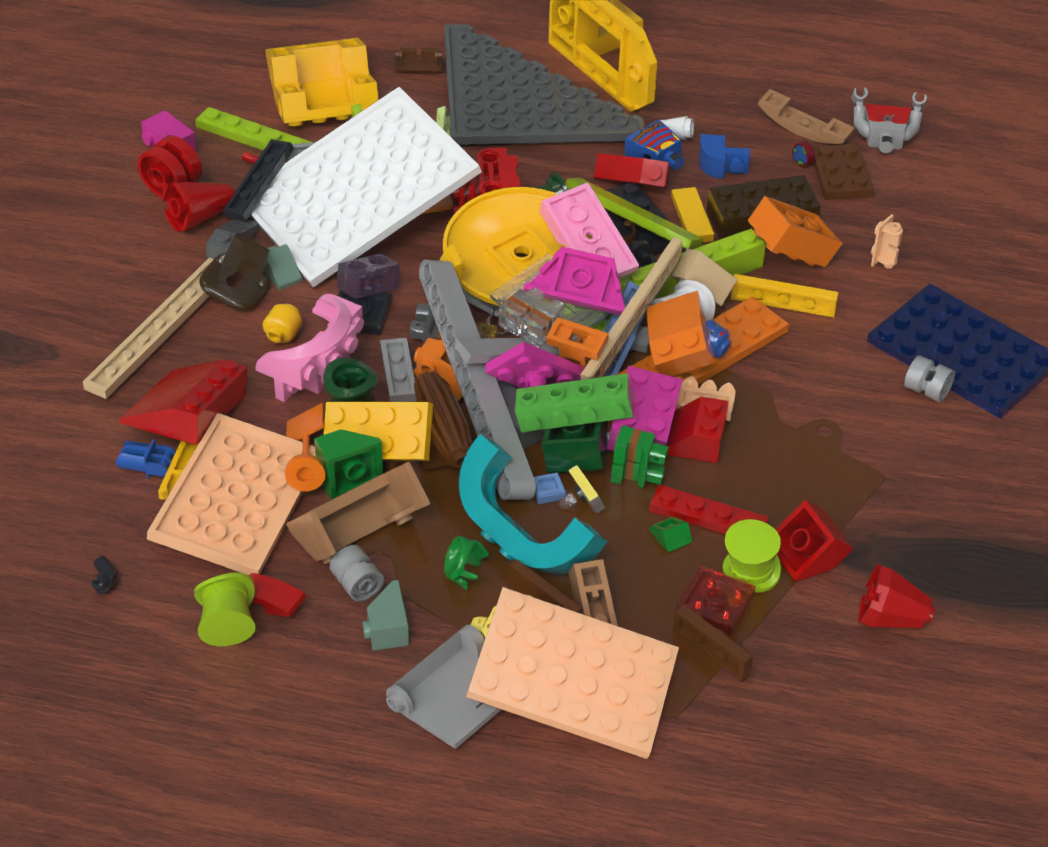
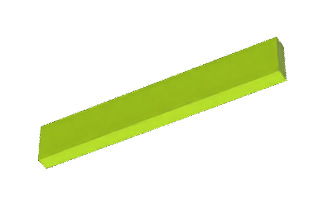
(639, 215)

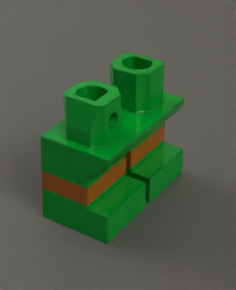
(634, 455)

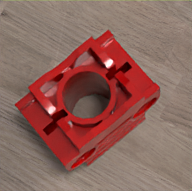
(497, 173)

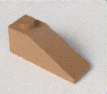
(592, 590)

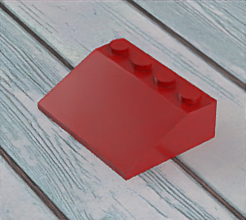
(189, 399)

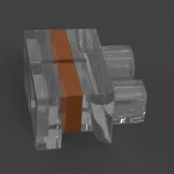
(529, 315)

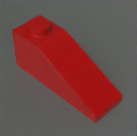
(632, 170)

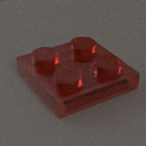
(717, 598)

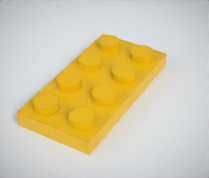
(399, 425)

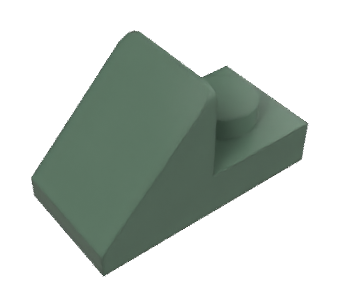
(282, 267)

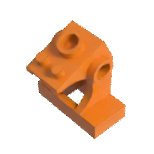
(586, 347)
(432, 358)

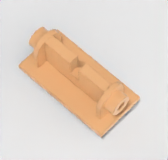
(887, 240)

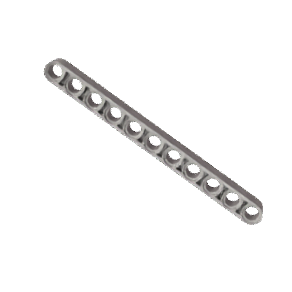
(478, 389)

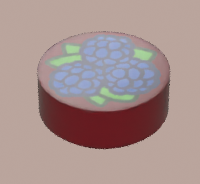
(803, 153)

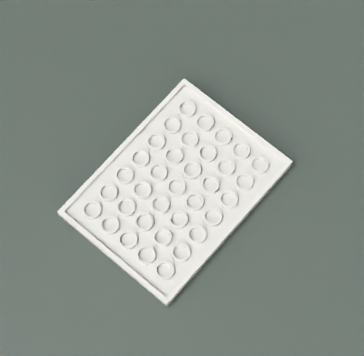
(361, 185)

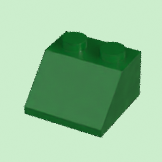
(348, 460)

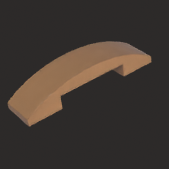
(802, 124)

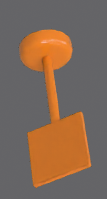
(305, 470)

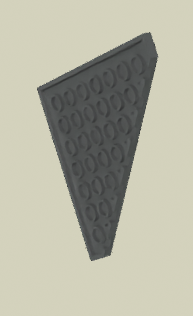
(512, 100)

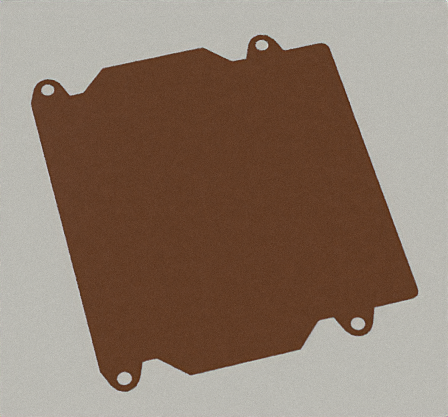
(759, 469)

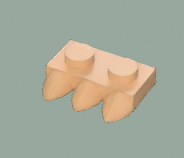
(689, 391)

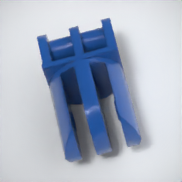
(146, 458)

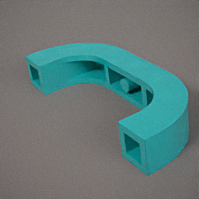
(477, 492)

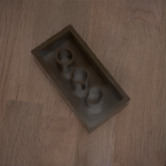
(733, 205)

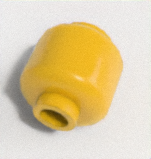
(282, 323)

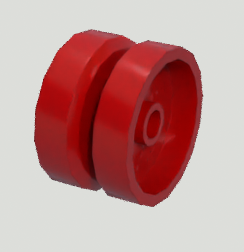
(168, 162)

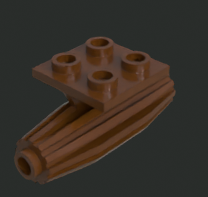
(449, 427)

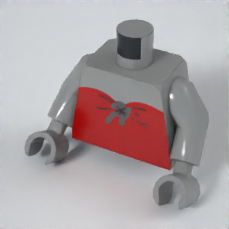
(886, 125)

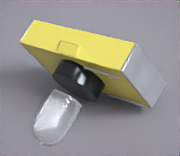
(583, 490)

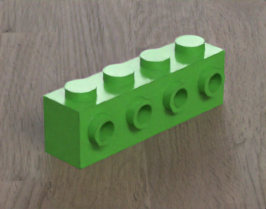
(574, 403)

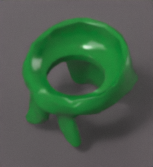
(458, 554)

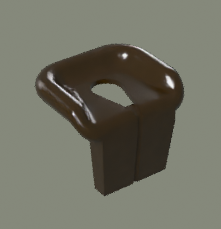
(242, 257)

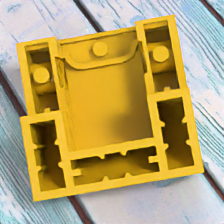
(320, 80)

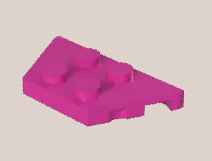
(581, 281)

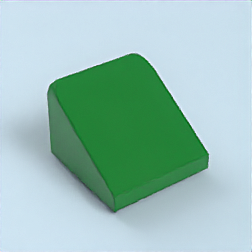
(671, 533)

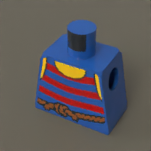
(655, 143)

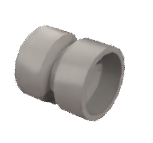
(920, 375)
(356, 573)

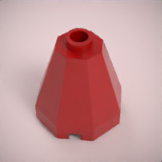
(893, 602)

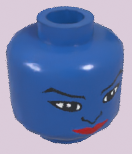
(719, 338)

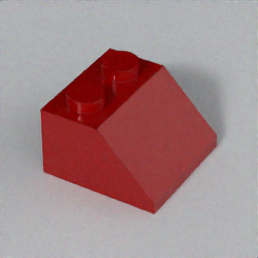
(698, 429)
(810, 542)

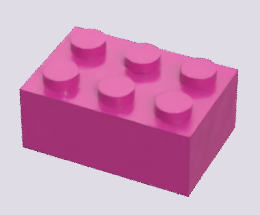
(652, 405)

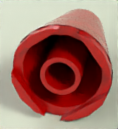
(194, 202)

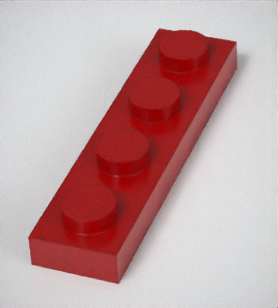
(699, 510)

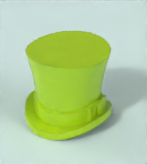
(753, 554)
(225, 609)

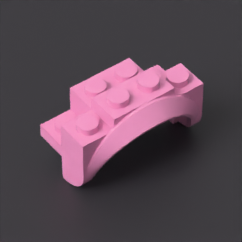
(306, 363)

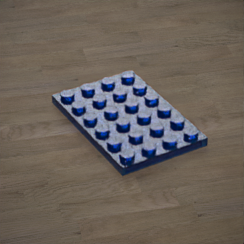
(989, 359)

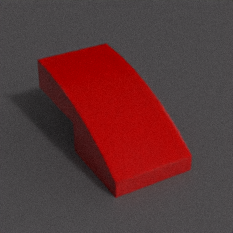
(276, 596)

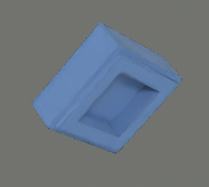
(549, 488)

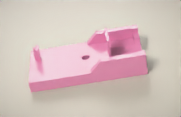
(579, 214)

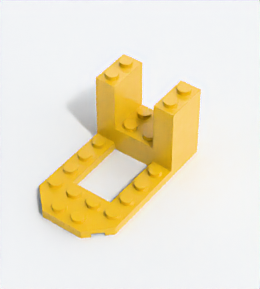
(595, 27)

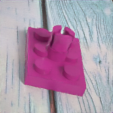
(531, 367)

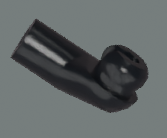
(107, 575)

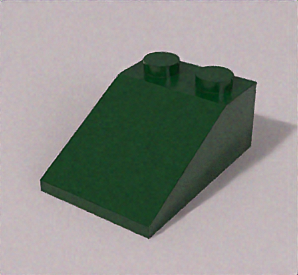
(575, 445)

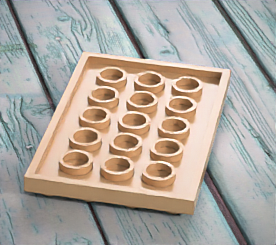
(231, 497)
(573, 673)

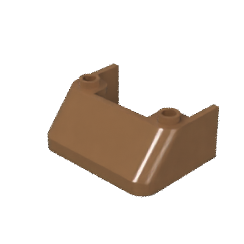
(359, 512)

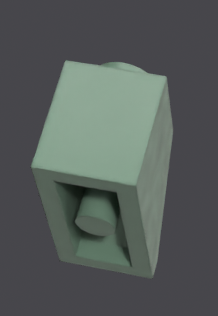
(387, 620)

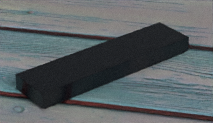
(258, 180)

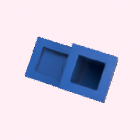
(717, 159)

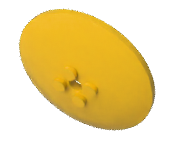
(493, 231)

